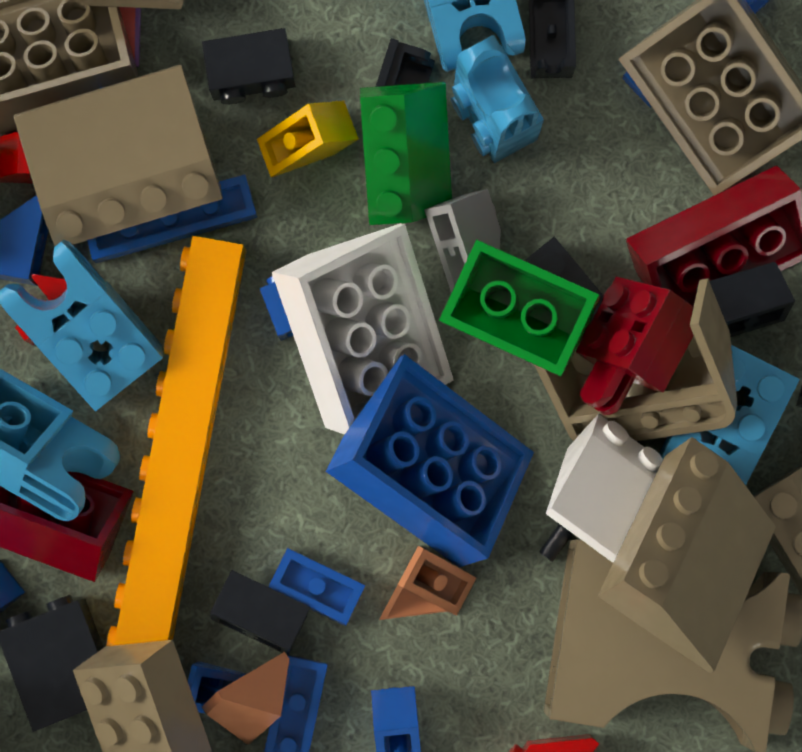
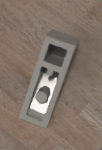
(458, 225)

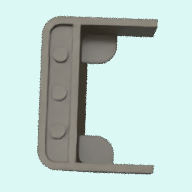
(695, 400)

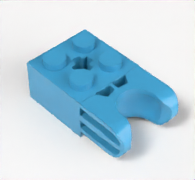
(453, 17)
(494, 100)
(76, 319)
(744, 440)
(44, 444)

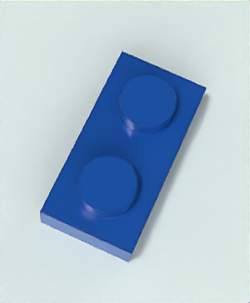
(317, 586)

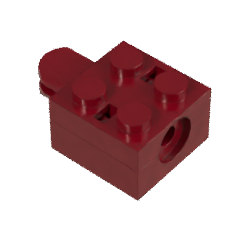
(632, 340)

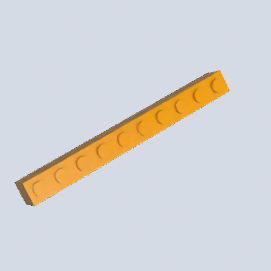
(180, 442)

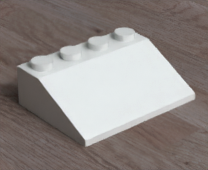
(355, 316)
(602, 485)

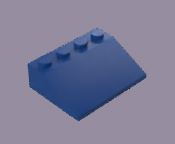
(432, 463)

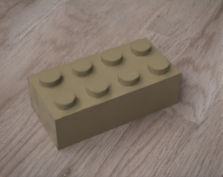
(141, 699)

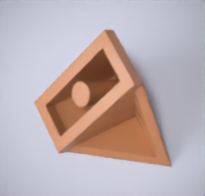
(429, 587)
(251, 701)

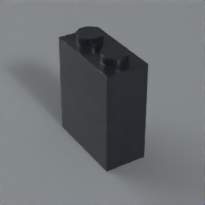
(43, 658)

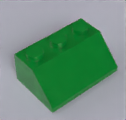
(405, 150)
(519, 308)

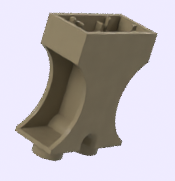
(611, 662)

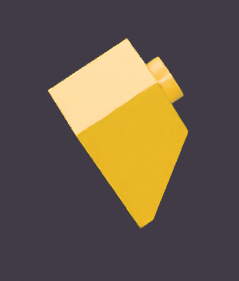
(307, 137)

